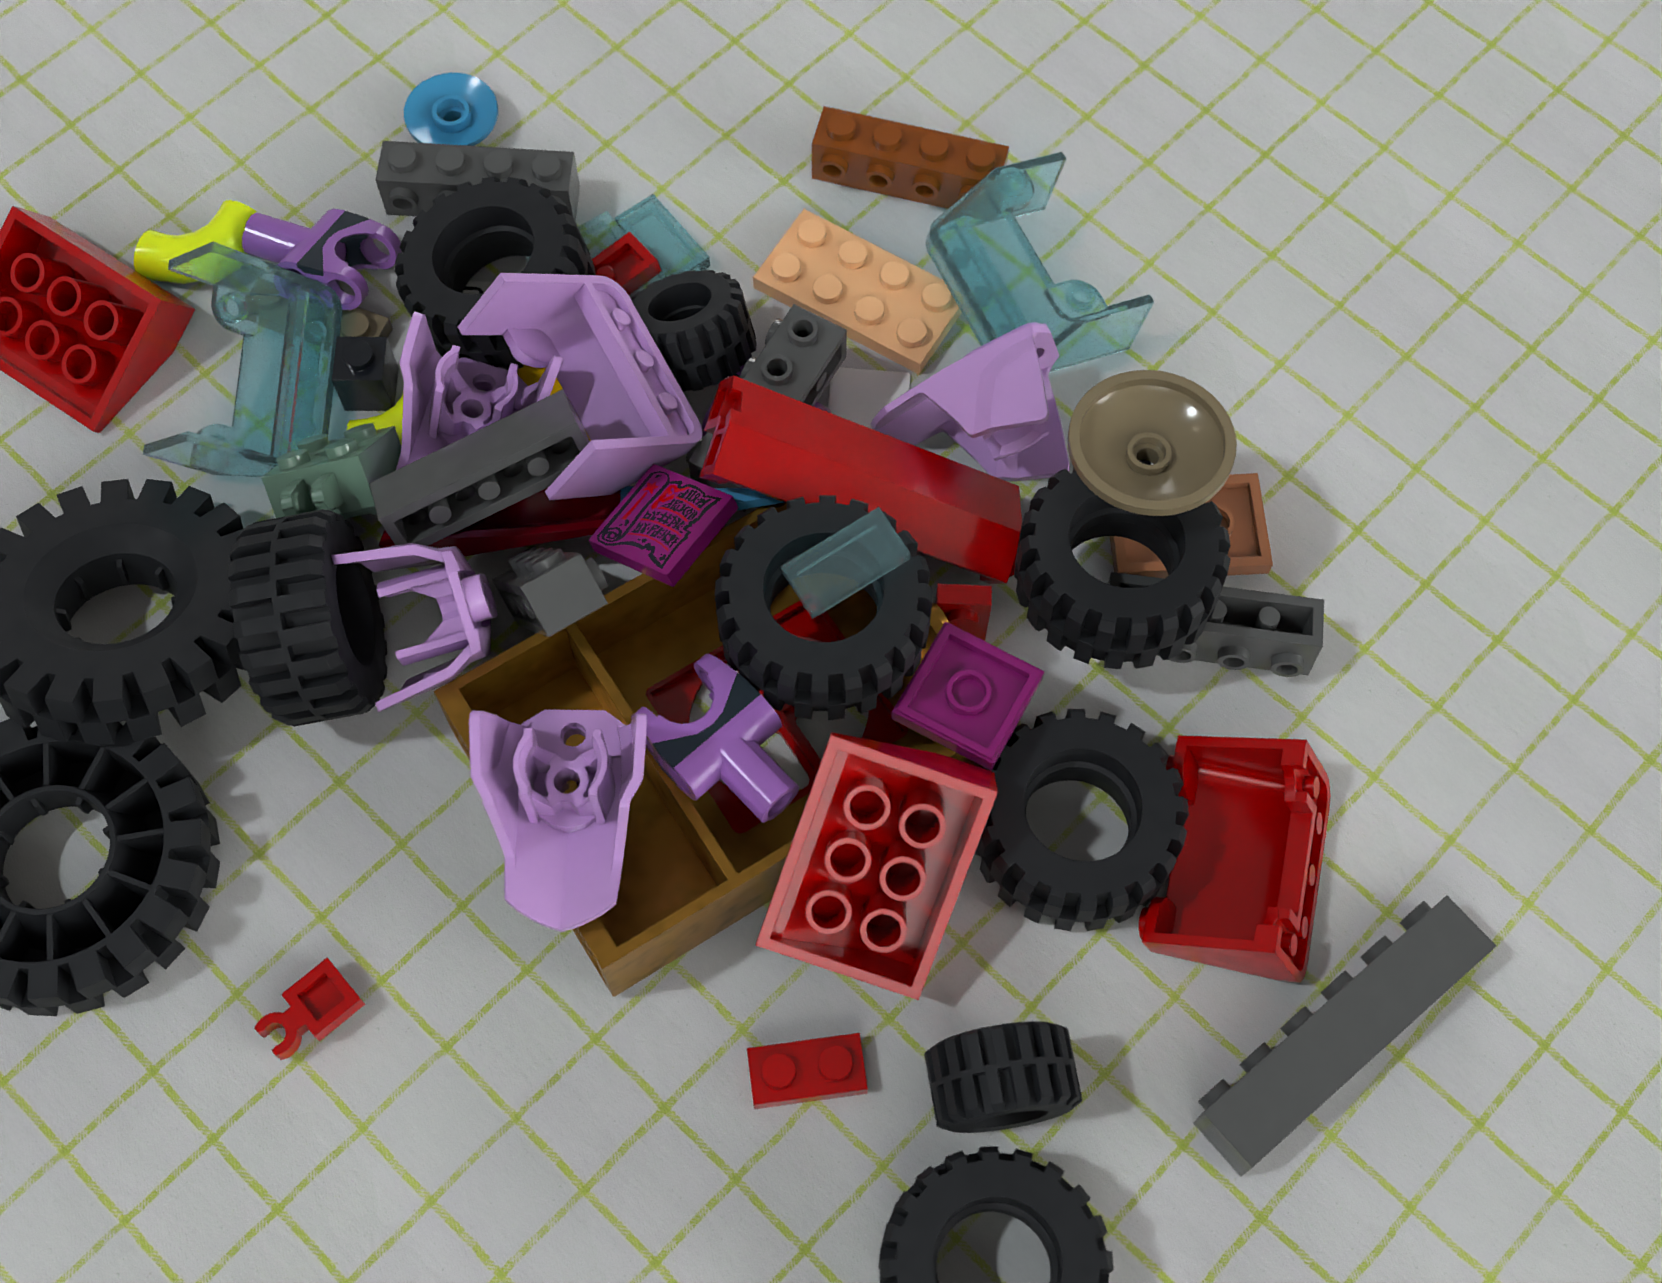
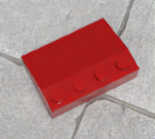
(79, 320)
(878, 862)

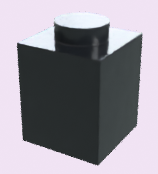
(365, 373)

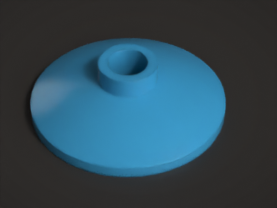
(446, 98)

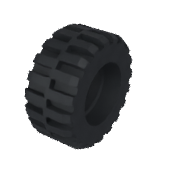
(467, 234)
(1109, 619)
(305, 624)
(808, 672)
(1124, 769)
(994, 1184)

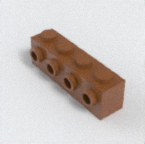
(900, 158)

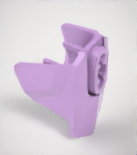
(445, 396)
(992, 406)
(462, 599)
(559, 846)

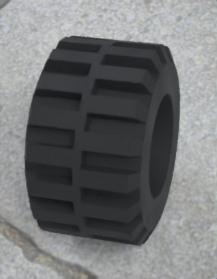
(698, 326)
(1002, 1077)

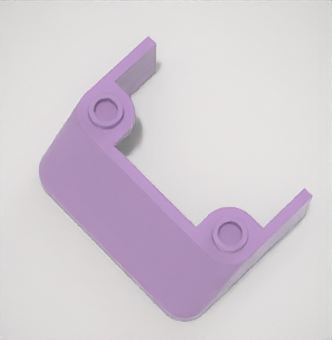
(607, 372)

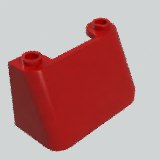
(1248, 858)

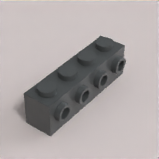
(417, 173)
(796, 362)
(479, 473)
(551, 589)
(1253, 630)

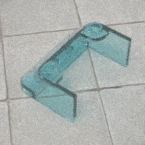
(1002, 279)
(283, 369)

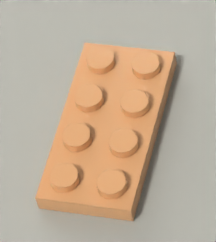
(860, 288)

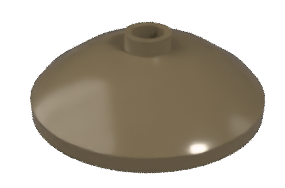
(1155, 420)

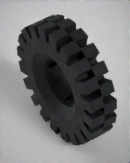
(106, 545)
(142, 893)

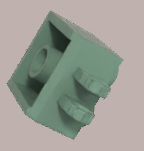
(333, 472)

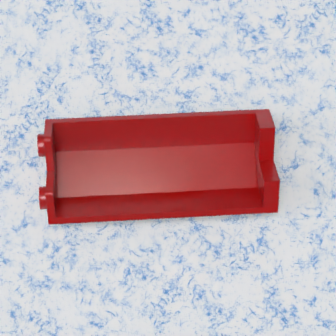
(806, 452)

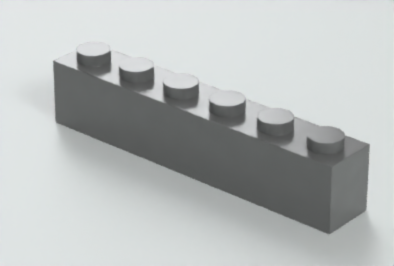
(1342, 1035)

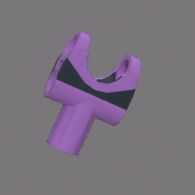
(327, 251)
(724, 744)

